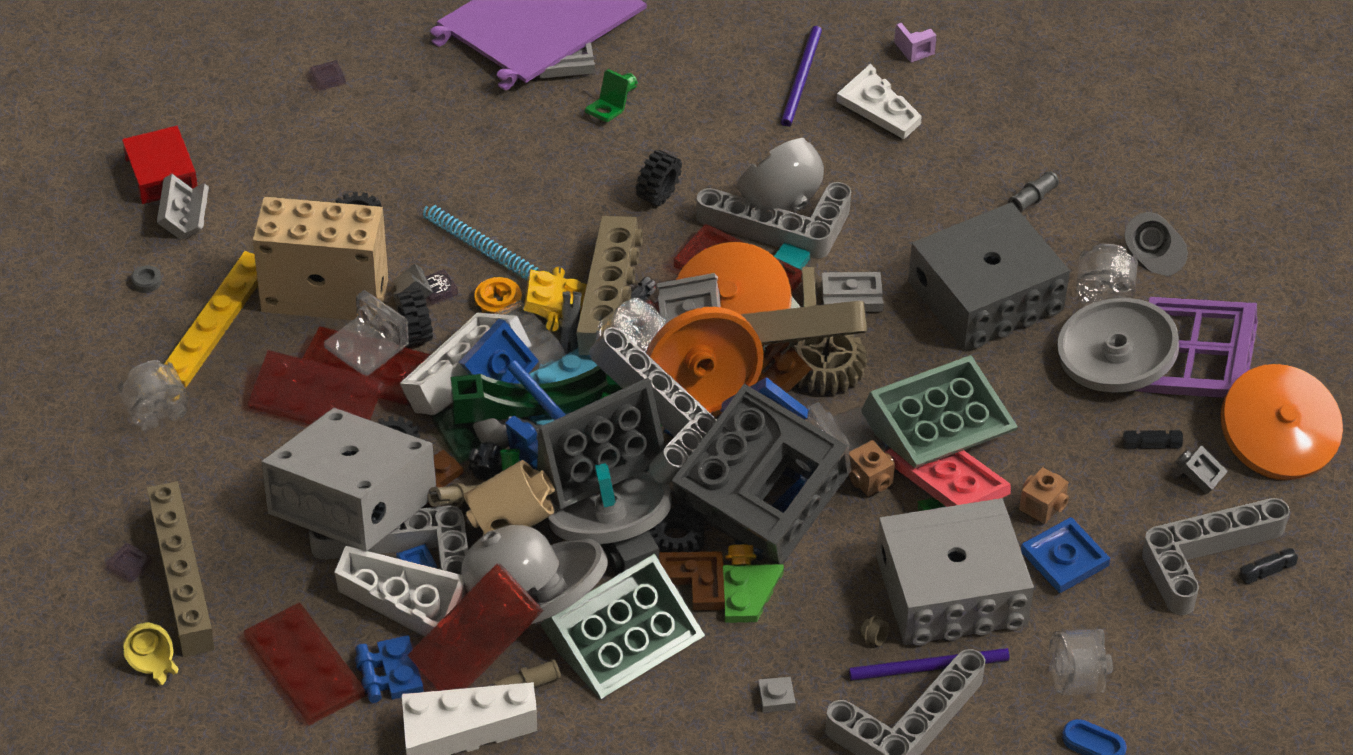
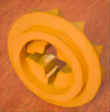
(503, 287)

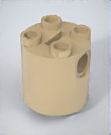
(511, 498)

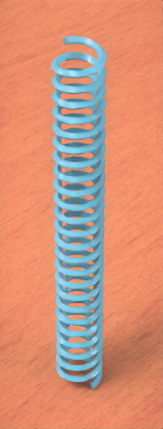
(477, 242)

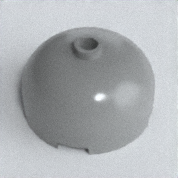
(784, 178)
(518, 549)

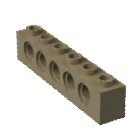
(609, 275)
(180, 569)

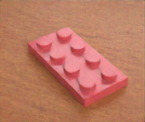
(955, 479)

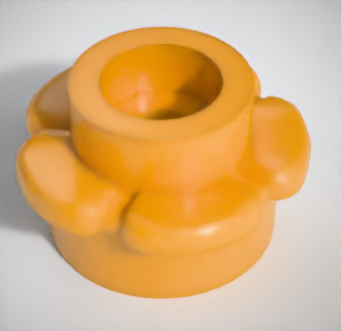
(740, 554)

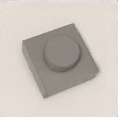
(776, 694)

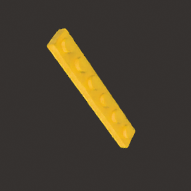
(215, 318)

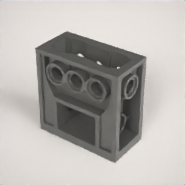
(745, 459)

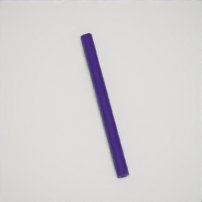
(801, 76)
(919, 665)

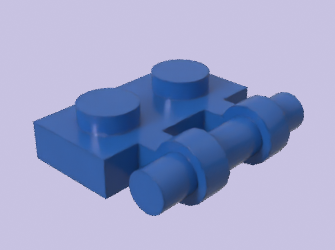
(523, 437)
(400, 671)

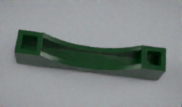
(484, 398)

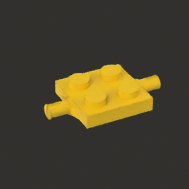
(545, 294)

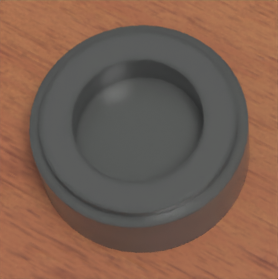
(146, 279)

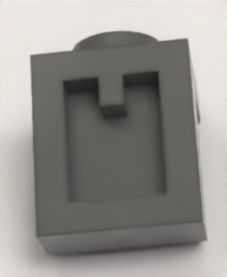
(412, 279)
(1200, 468)

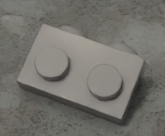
(182, 207)

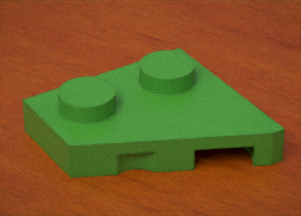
(748, 590)

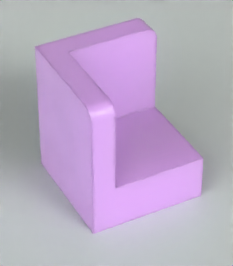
(915, 45)

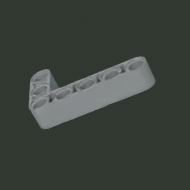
(777, 225)
(675, 406)
(431, 526)
(1173, 543)
(918, 719)

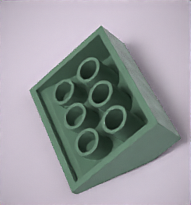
(937, 412)
(623, 627)

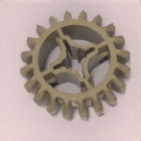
(843, 367)

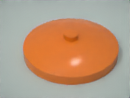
(747, 277)
(709, 354)
(1281, 422)

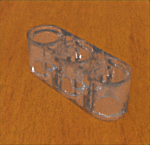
(544, 344)

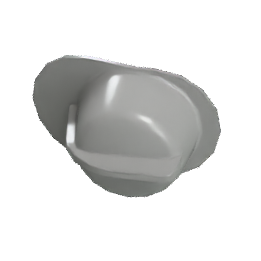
(1154, 233)

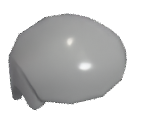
(492, 431)

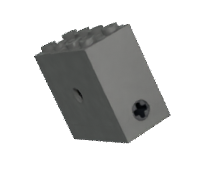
(988, 276)

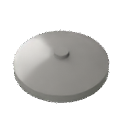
(1118, 345)
(638, 508)
(578, 571)

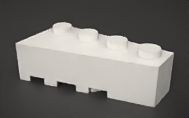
(430, 383)
(398, 588)
(467, 718)

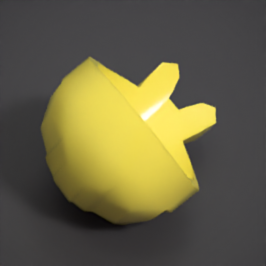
(150, 651)

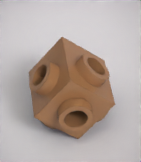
(871, 468)
(1044, 495)

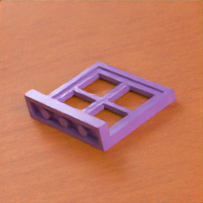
(1238, 351)

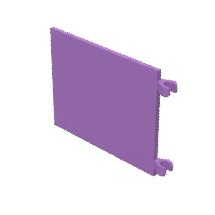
(531, 34)

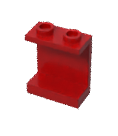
(156, 157)

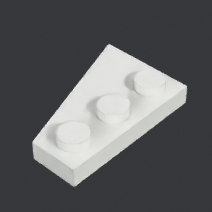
(877, 102)

